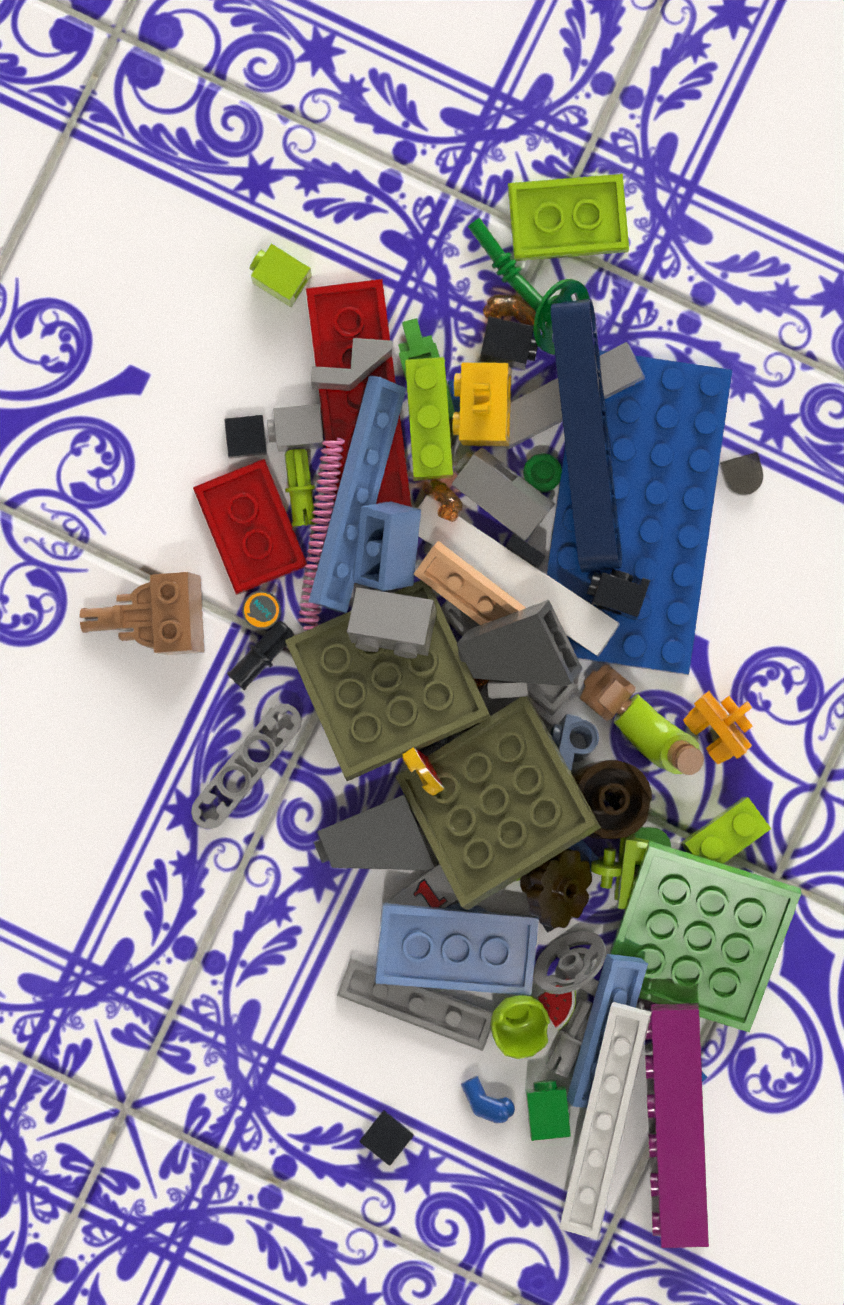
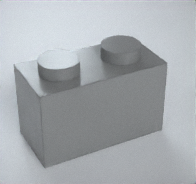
(391, 622)

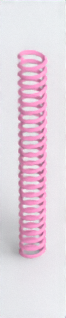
(323, 521)

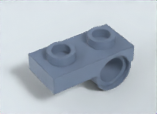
(574, 724)

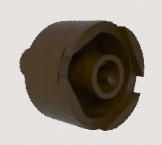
(630, 798)

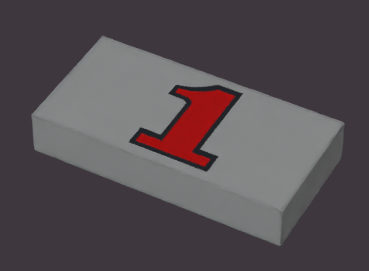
(427, 891)

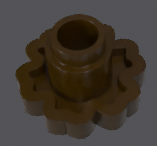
(558, 888)

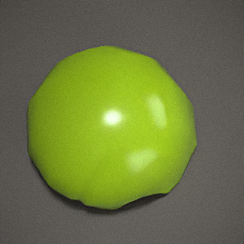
(520, 1026)

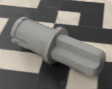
(571, 1040)

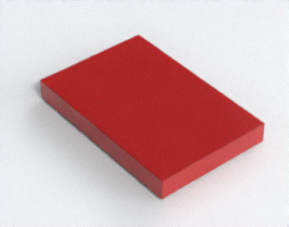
(250, 527)

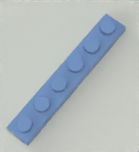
(357, 488)

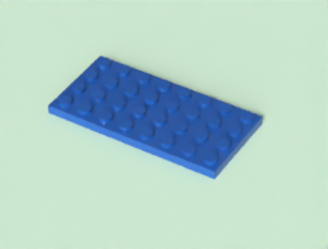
(665, 479)

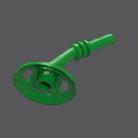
(512, 275)

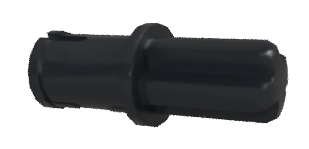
(260, 655)

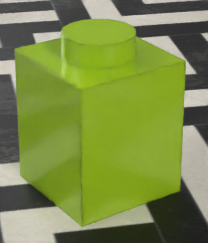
(279, 274)

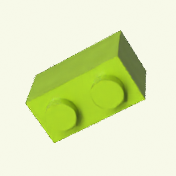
(728, 832)

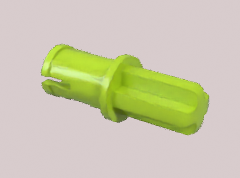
(299, 487)

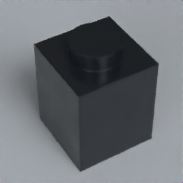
(508, 343)

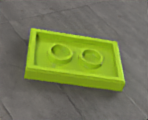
(568, 217)

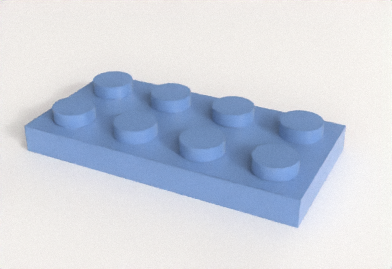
(456, 949)

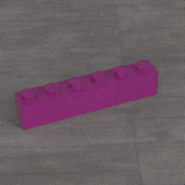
(679, 1126)

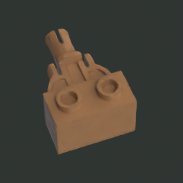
(162, 613)

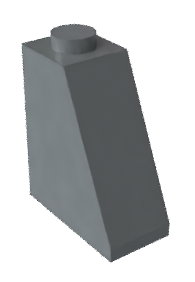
(521, 648)
(376, 840)

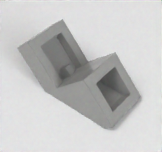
(366, 357)

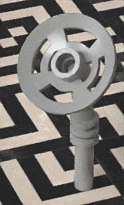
(571, 965)

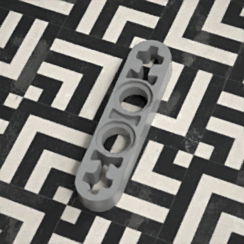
(242, 762)

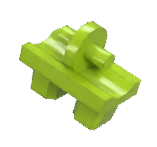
(630, 853)

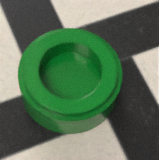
(542, 472)

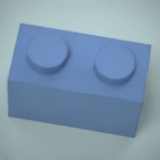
(387, 546)

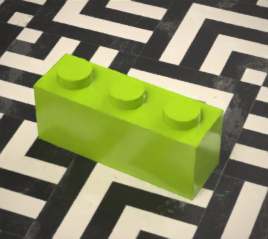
(428, 418)

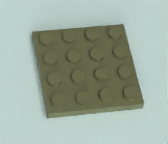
(381, 702)
(501, 805)

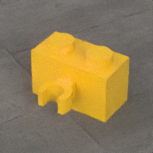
(483, 404)

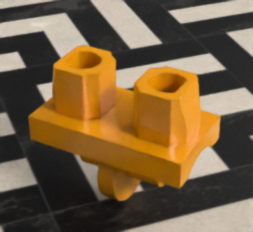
(731, 739)

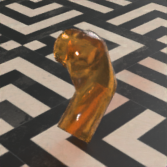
(509, 305)
(441, 492)

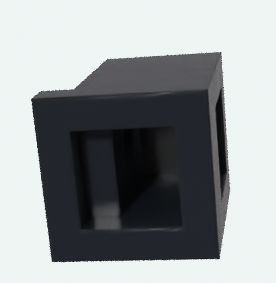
(618, 593)

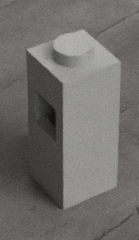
(501, 492)

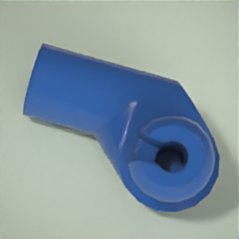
(484, 1106)

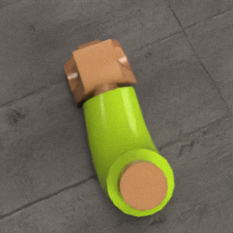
(642, 725)

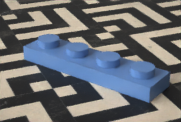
(618, 983)

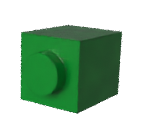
(547, 1111)

